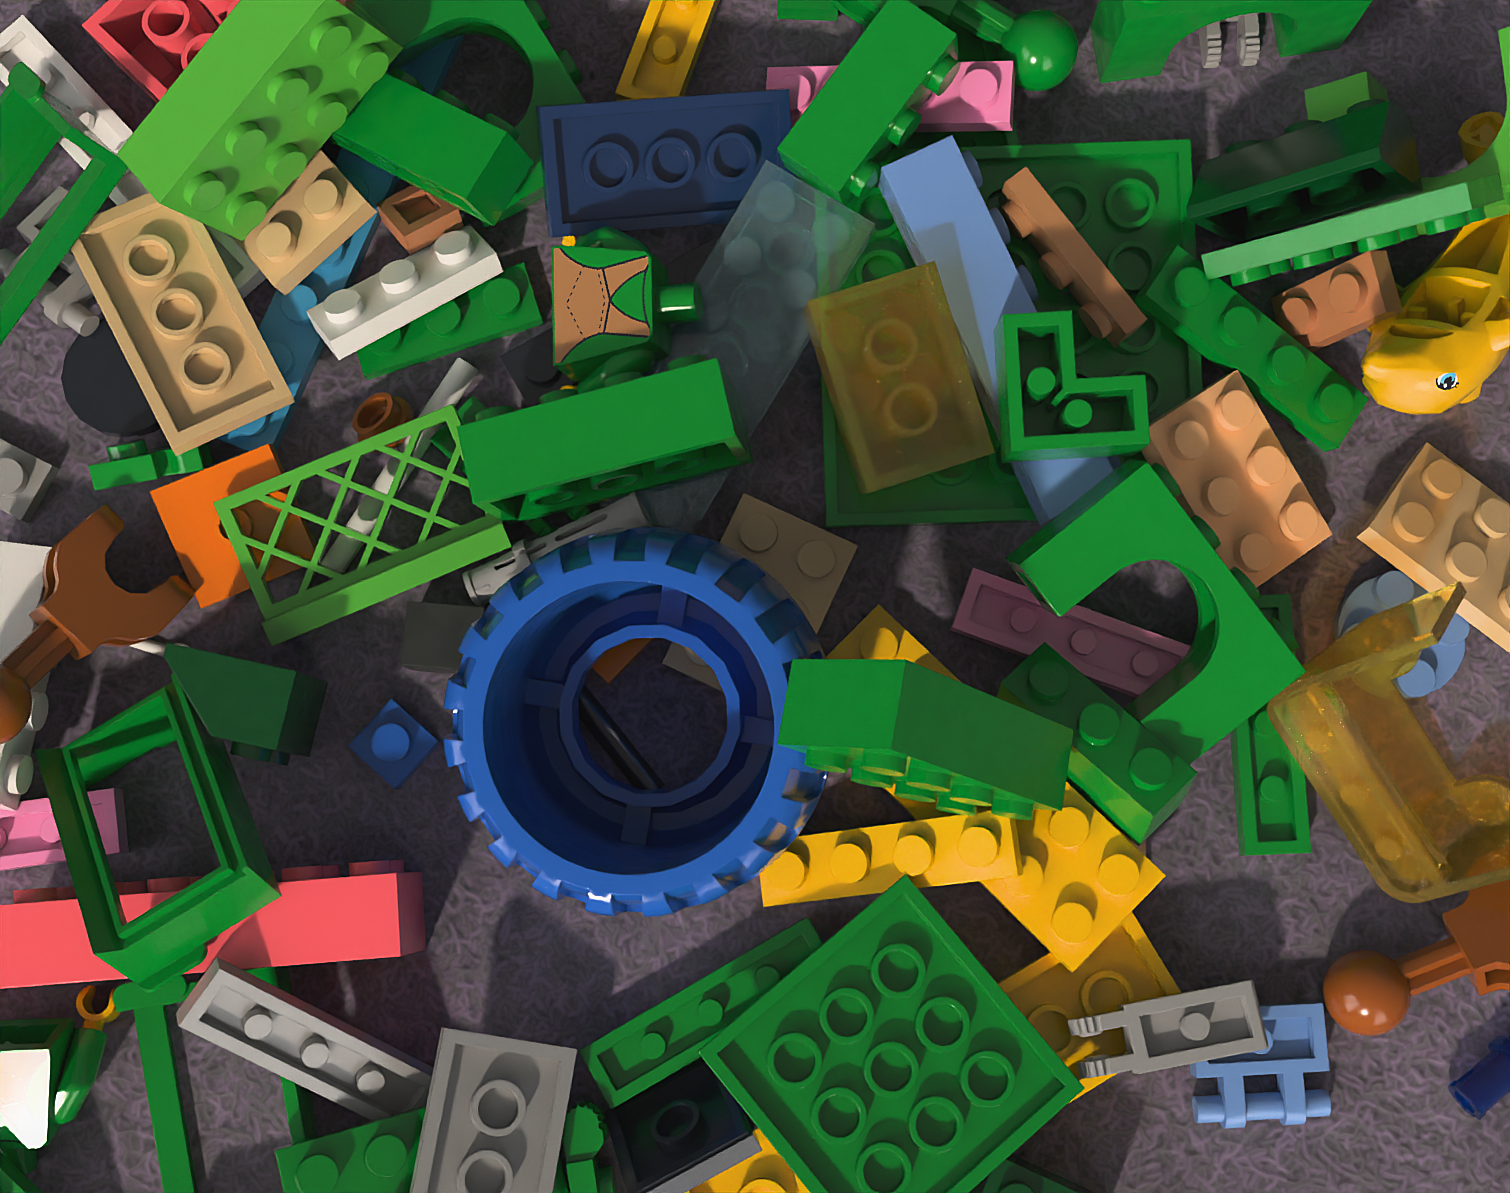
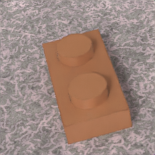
(1339, 301)

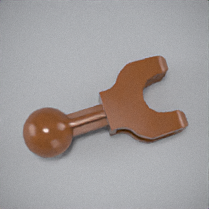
(81, 613)
(1373, 992)

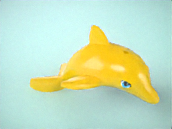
(1452, 313)

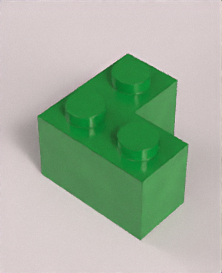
(1050, 411)

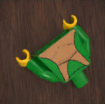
(613, 307)
(47, 1076)

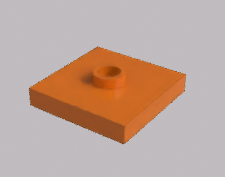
(201, 538)

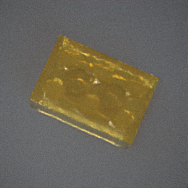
(897, 378)

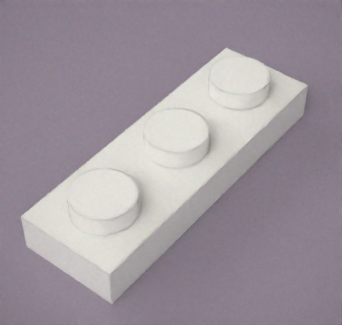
(404, 291)

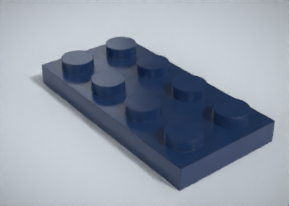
(656, 158)

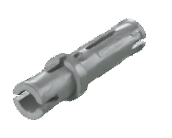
(487, 578)

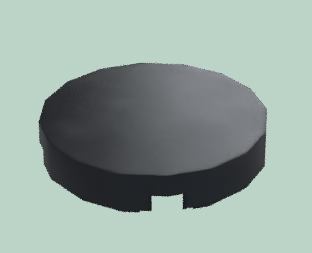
(104, 388)

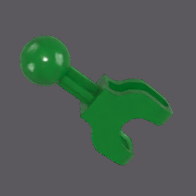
(1036, 40)

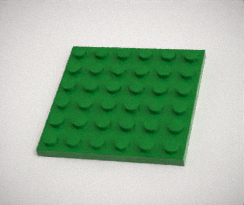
(1130, 211)

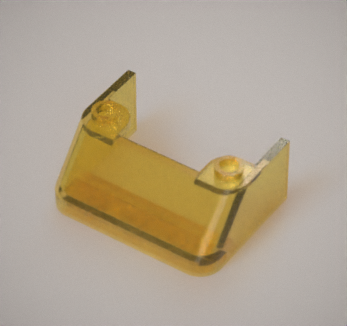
(1379, 768)

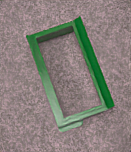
(28, 131)
(173, 933)
(163, 1080)

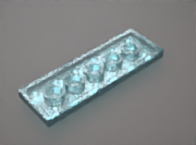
(770, 260)

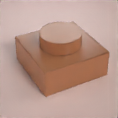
(418, 218)

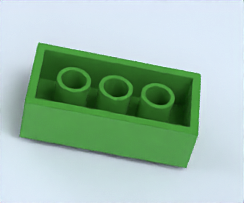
(257, 107)

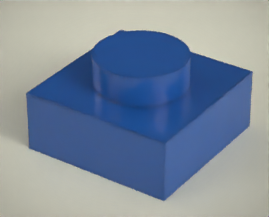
(394, 744)

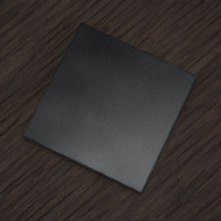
(680, 1132)

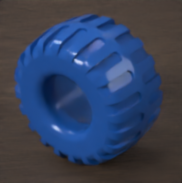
(523, 741)

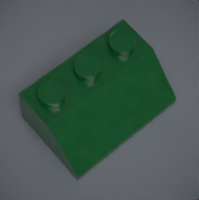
(1308, 174)

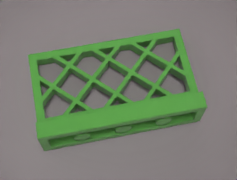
(371, 581)

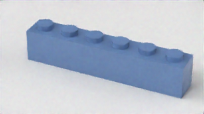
(947, 222)

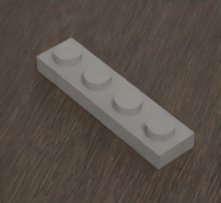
(303, 1043)

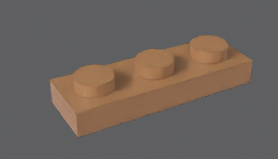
(1068, 259)

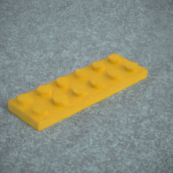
(1075, 864)

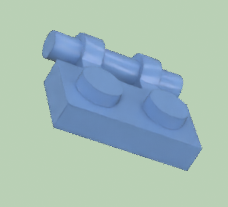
(1295, 1046)

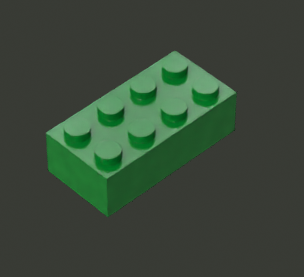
(605, 441)
(925, 736)

